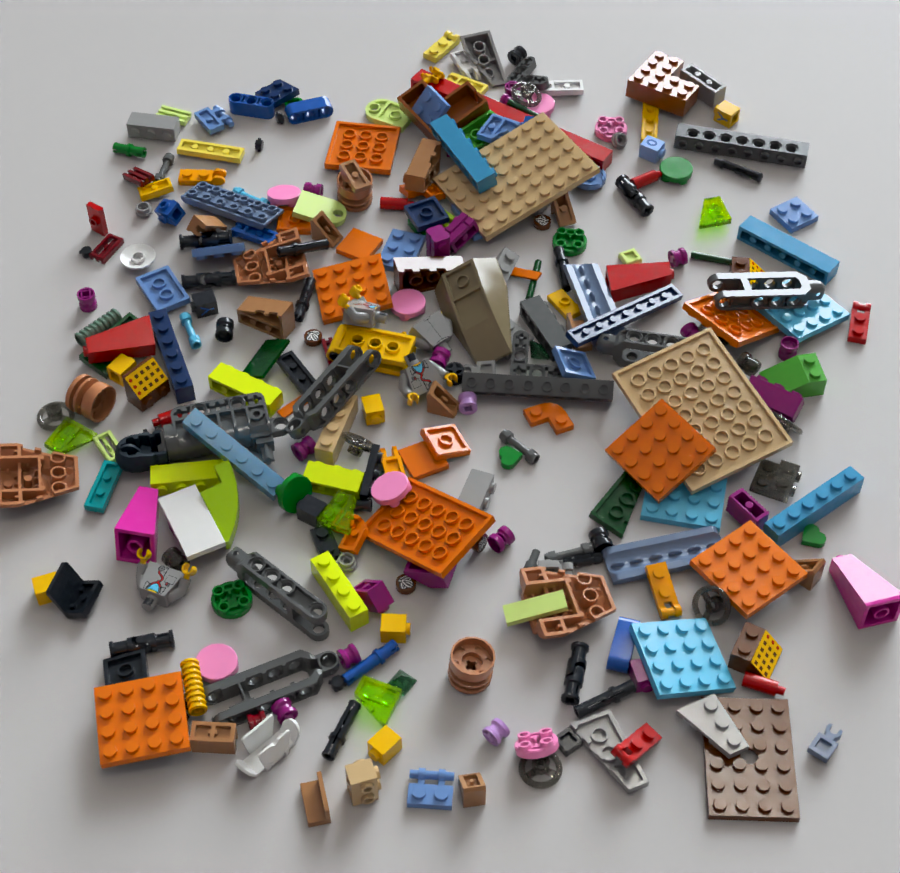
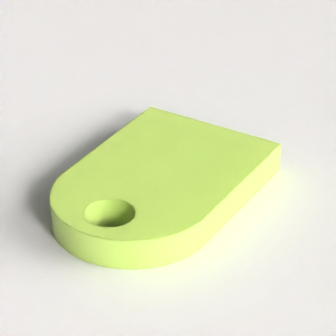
(387, 114)
(311, 204)

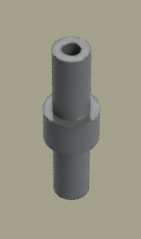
(532, 562)

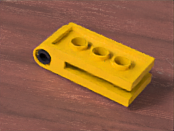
(390, 344)

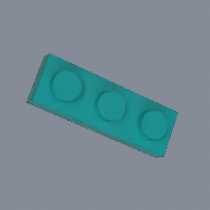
(103, 487)

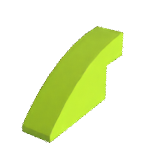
(224, 502)

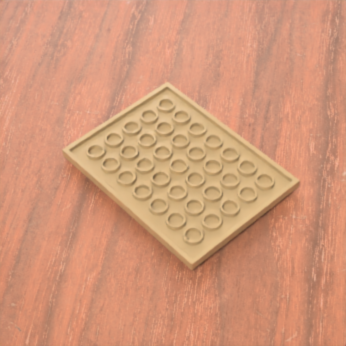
(532, 170)
(713, 397)

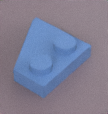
(496, 127)

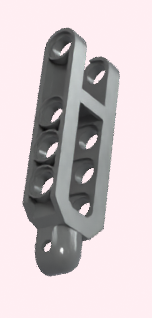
(741, 294)
(617, 344)
(343, 372)
(298, 601)
(241, 683)

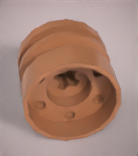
(355, 202)
(90, 398)
(471, 665)

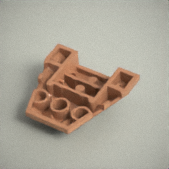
(265, 266)
(34, 475)
(584, 593)

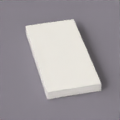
(191, 522)

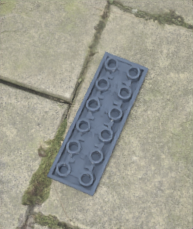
(231, 205)
(590, 291)
(628, 560)

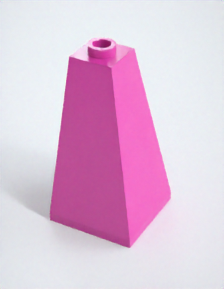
(138, 527)
(865, 593)

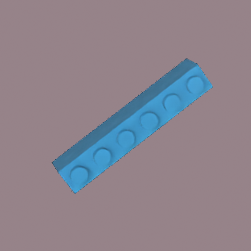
(463, 153)
(788, 250)
(229, 449)
(814, 506)

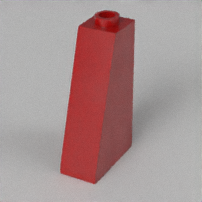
(637, 279)
(131, 339)

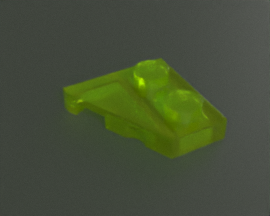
(714, 213)
(69, 436)
(339, 512)
(378, 698)

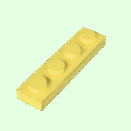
(210, 151)

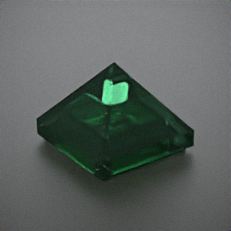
(538, 351)
(402, 681)

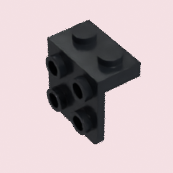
(72, 593)

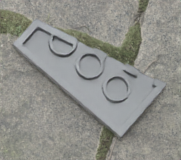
(600, 736)

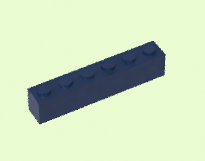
(172, 356)

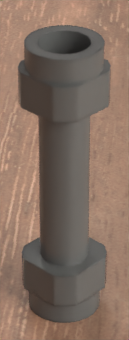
(168, 160)
(508, 438)
(585, 548)

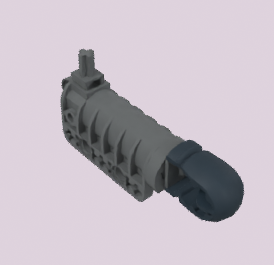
(246, 424)

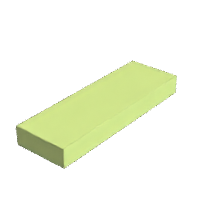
(535, 608)

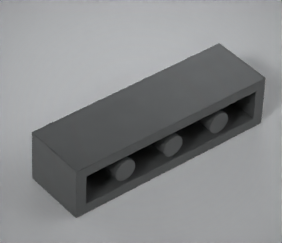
(544, 324)

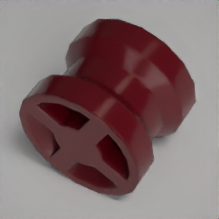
(254, 720)

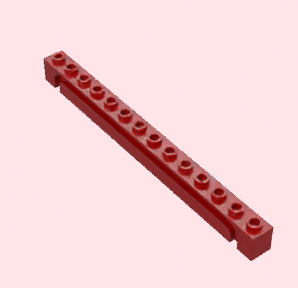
(597, 153)

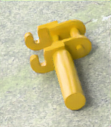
(428, 78)

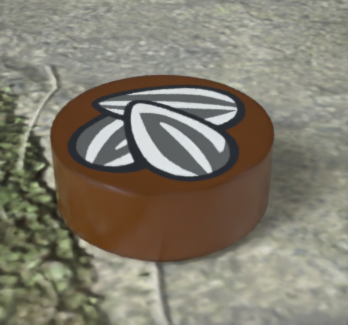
(542, 222)
(312, 337)
(480, 544)
(405, 584)

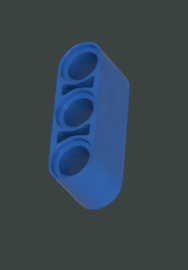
(251, 106)
(309, 110)
(622, 646)

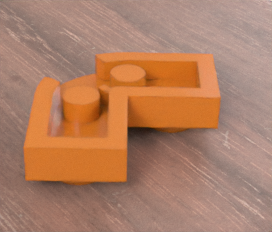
(431, 191)
(549, 413)
(353, 542)

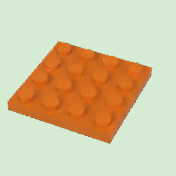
(368, 144)
(340, 278)
(734, 326)
(660, 450)
(749, 569)
(141, 719)

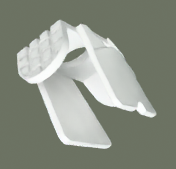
(265, 747)

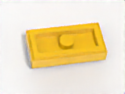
(155, 189)
(563, 303)

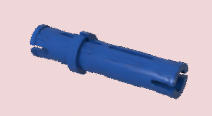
(377, 657)

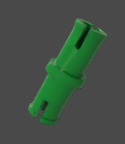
(130, 150)

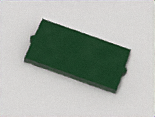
(266, 357)

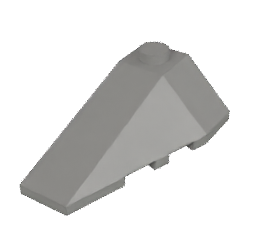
(483, 54)

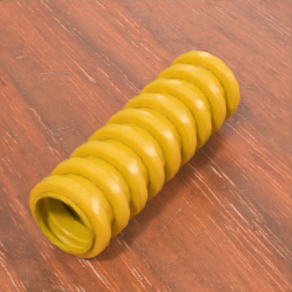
(193, 687)

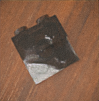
(776, 480)

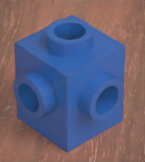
(169, 212)

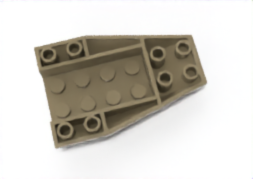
(478, 306)

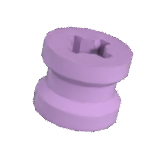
(467, 403)
(496, 731)

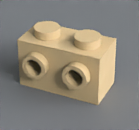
(363, 781)

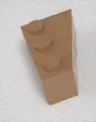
(423, 166)
(268, 316)

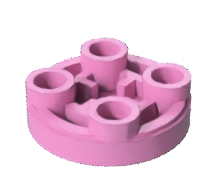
(546, 105)
(608, 126)
(283, 195)
(408, 304)
(390, 488)
(217, 662)
(536, 744)

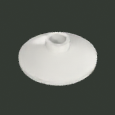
(137, 256)

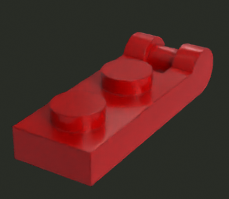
(859, 323)
(636, 745)

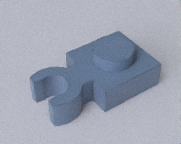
(824, 745)

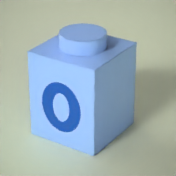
(652, 149)

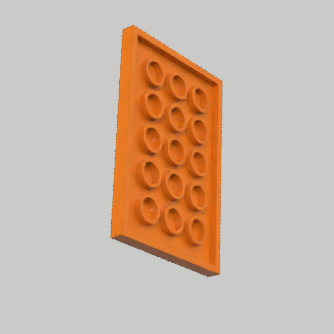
(428, 528)

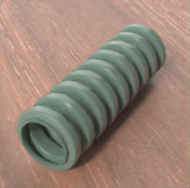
(102, 324)

